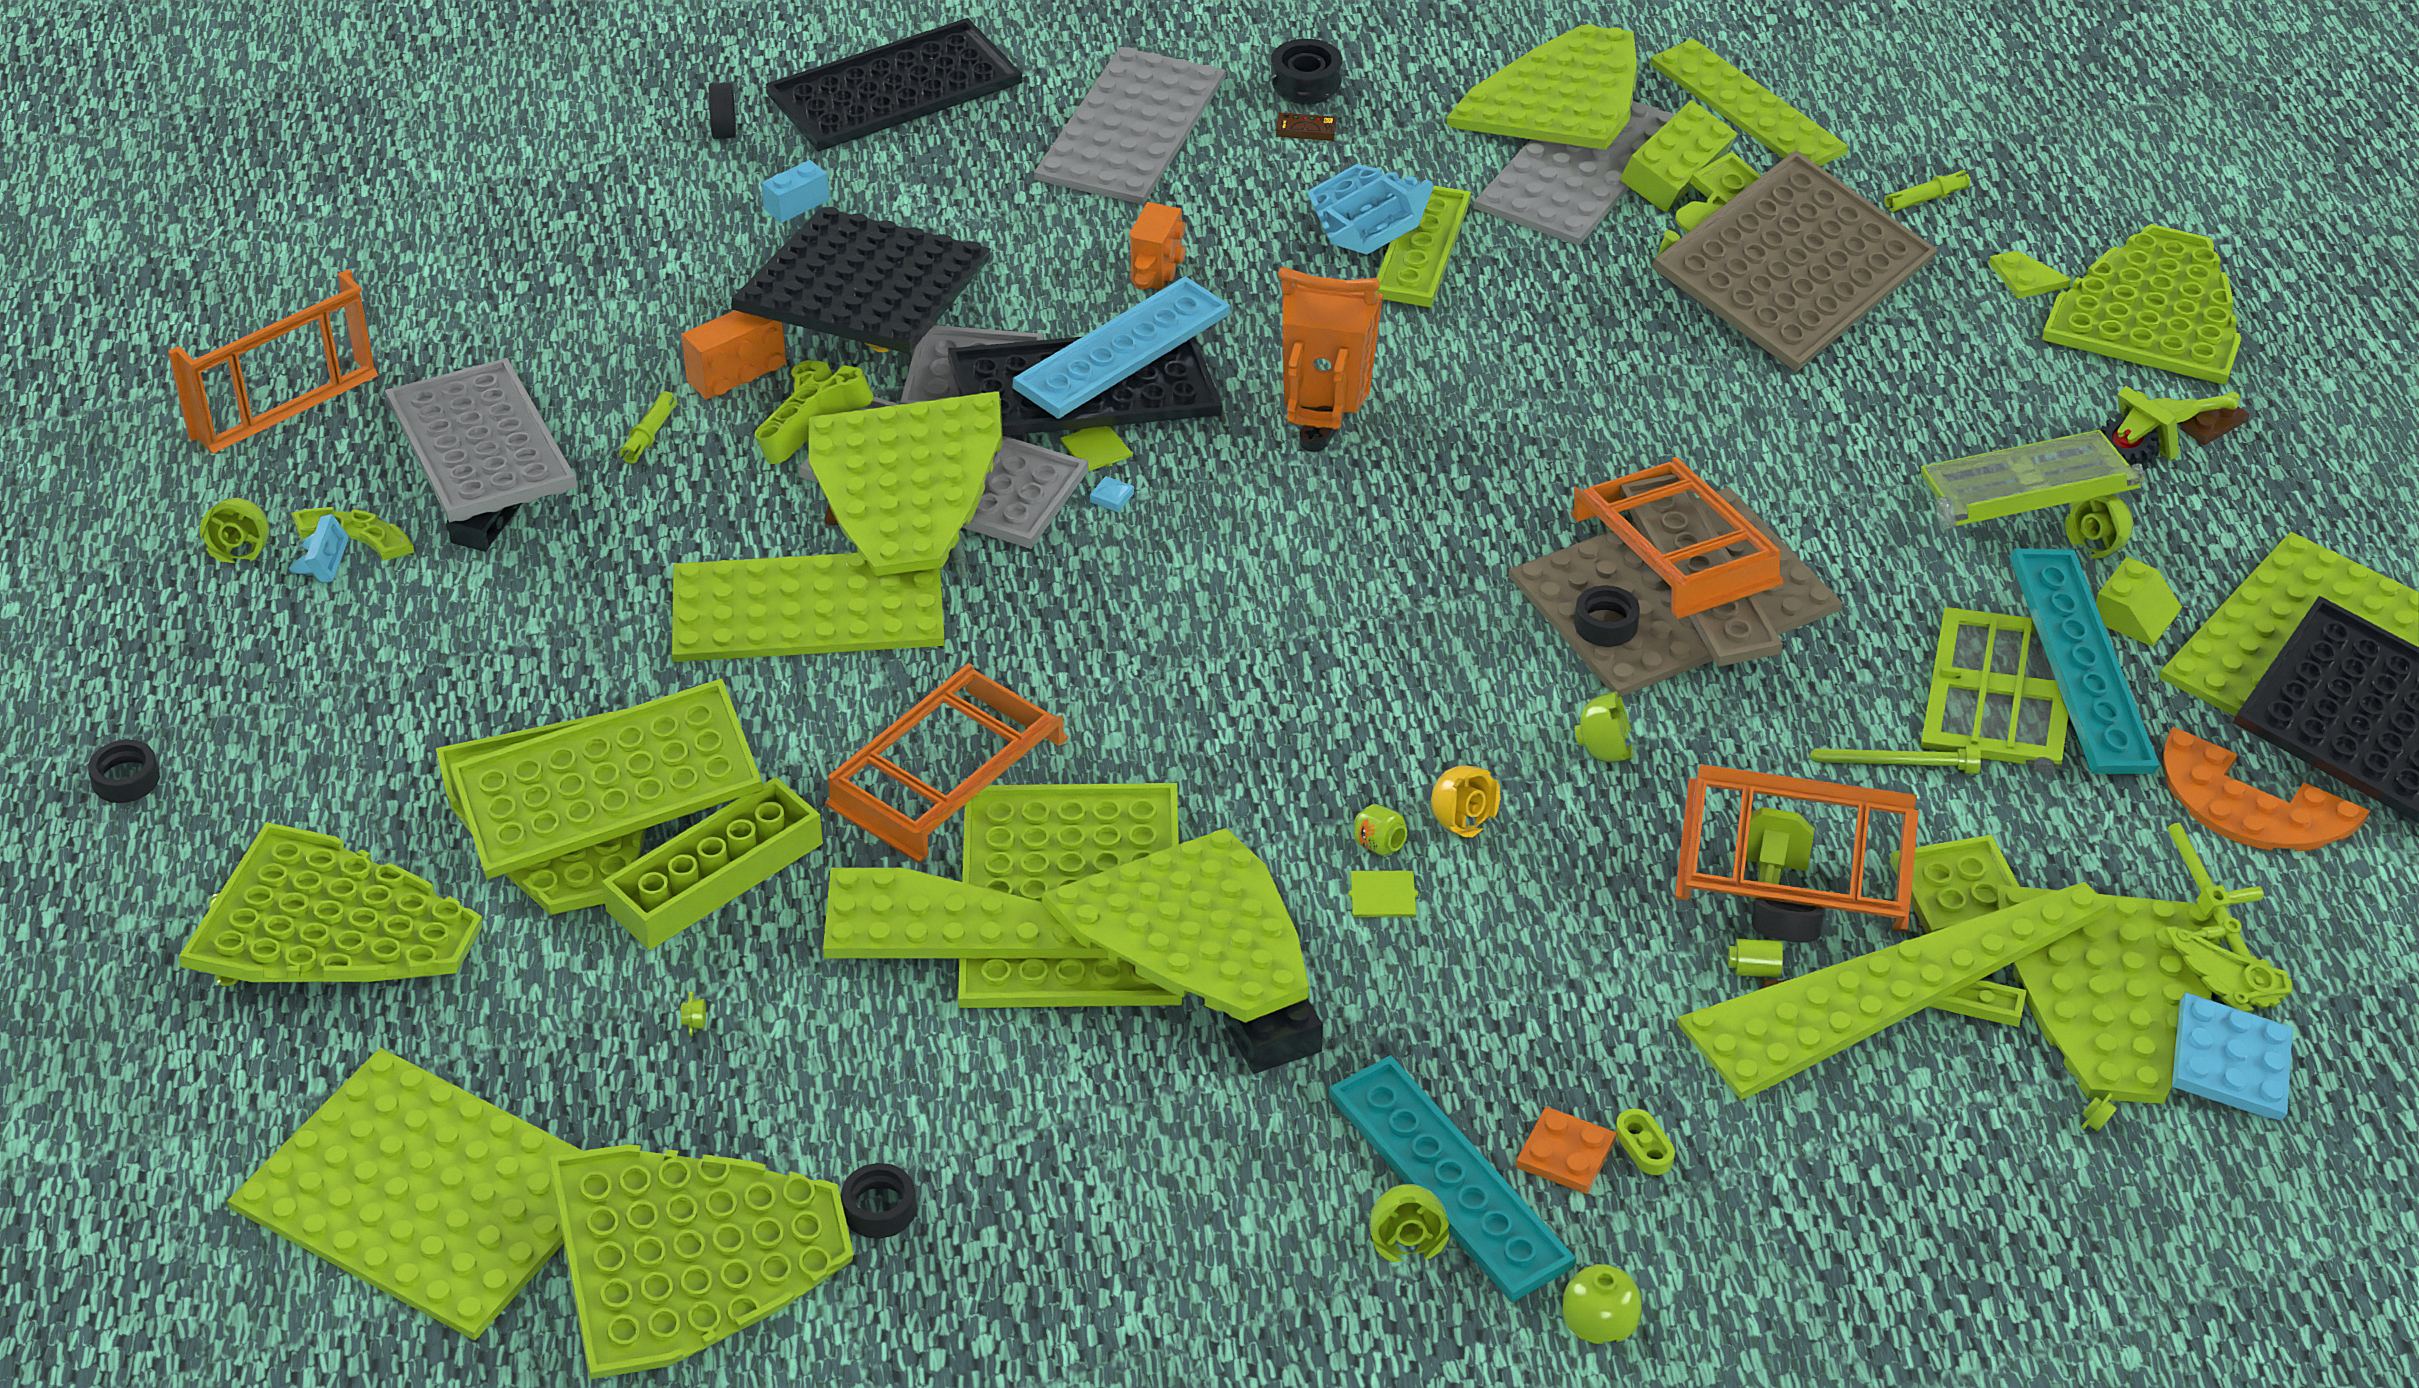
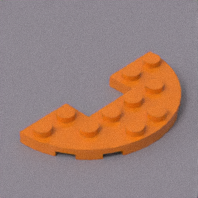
(2245, 814)

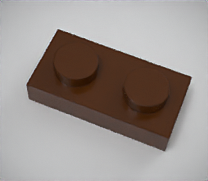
(2214, 423)

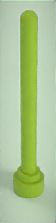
(1965, 759)

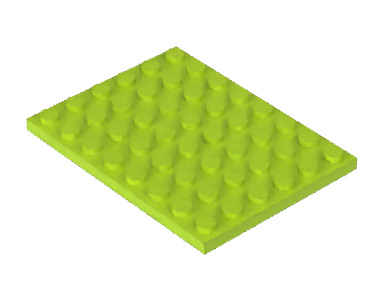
(2257, 620)
(1045, 838)
(416, 1192)

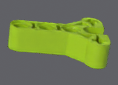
(814, 394)

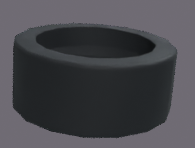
(722, 110)
(1601, 632)
(128, 788)
(1787, 920)
(884, 1223)

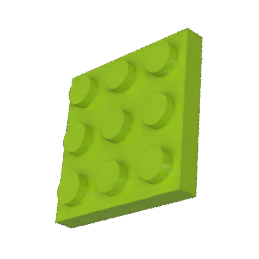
(1956, 880)

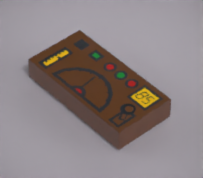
(1306, 126)

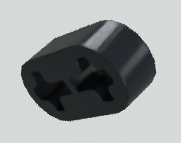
(1308, 432)

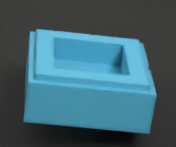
(1111, 494)

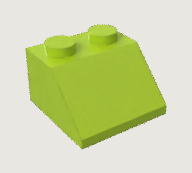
(2137, 602)

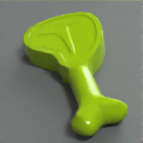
(2187, 408)

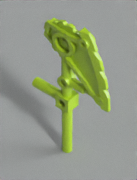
(2235, 974)

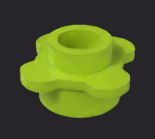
(693, 1013)
(2098, 1112)

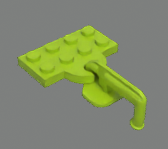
(1720, 184)

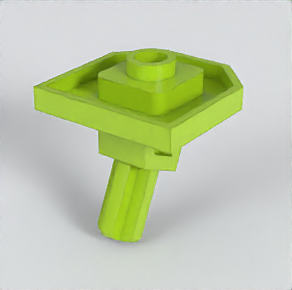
(1778, 841)

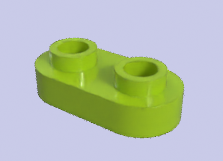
(1646, 1144)

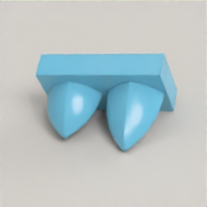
(324, 550)

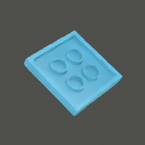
(2232, 1057)

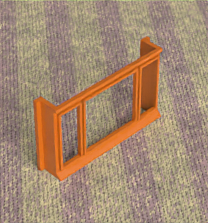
(192, 391)
(1701, 589)
(1802, 789)
(912, 836)

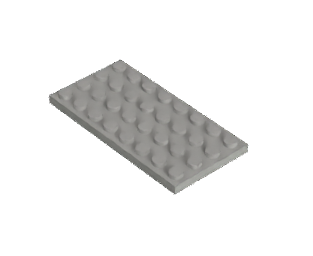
(1130, 125)
(1566, 186)
(480, 440)
(1020, 493)

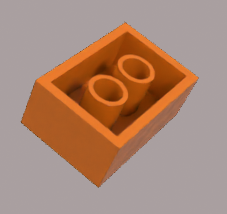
(732, 352)

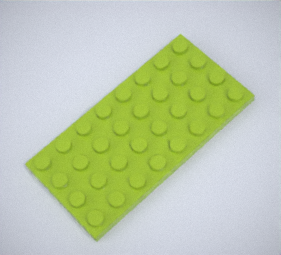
(801, 607)
(605, 778)

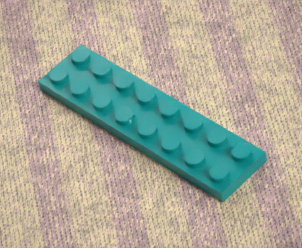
(2084, 662)
(1434, 1154)

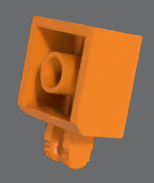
(1156, 246)

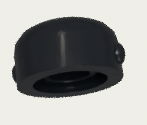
(1306, 71)

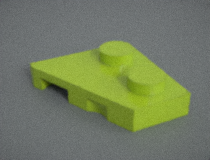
(2026, 275)

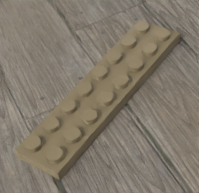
(1731, 630)

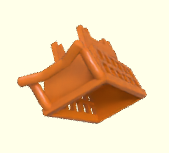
(1333, 323)

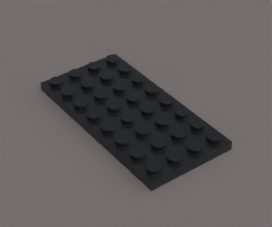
(893, 84)
(1163, 390)

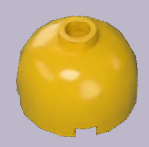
(1465, 792)

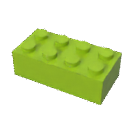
(1676, 151)

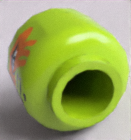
(1380, 829)

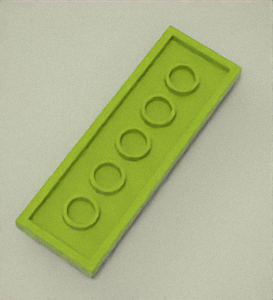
(1420, 257)

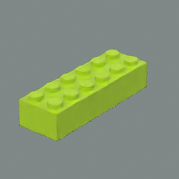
(712, 863)

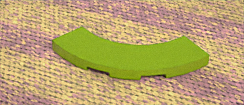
(360, 525)

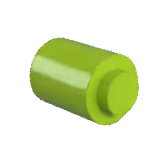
(1756, 958)

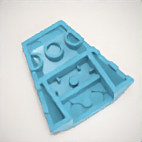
(1367, 208)

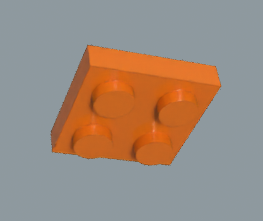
(1566, 1150)

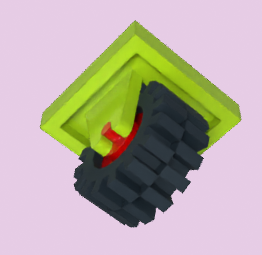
(2142, 429)

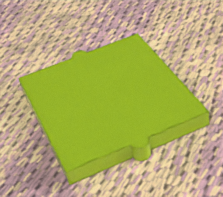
(1097, 446)
(1383, 894)

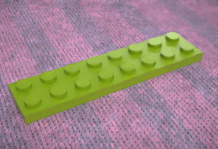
(1747, 103)

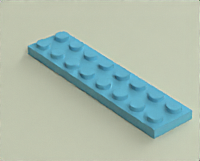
(1121, 347)

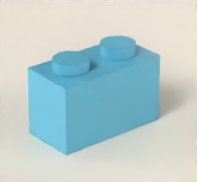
(795, 191)

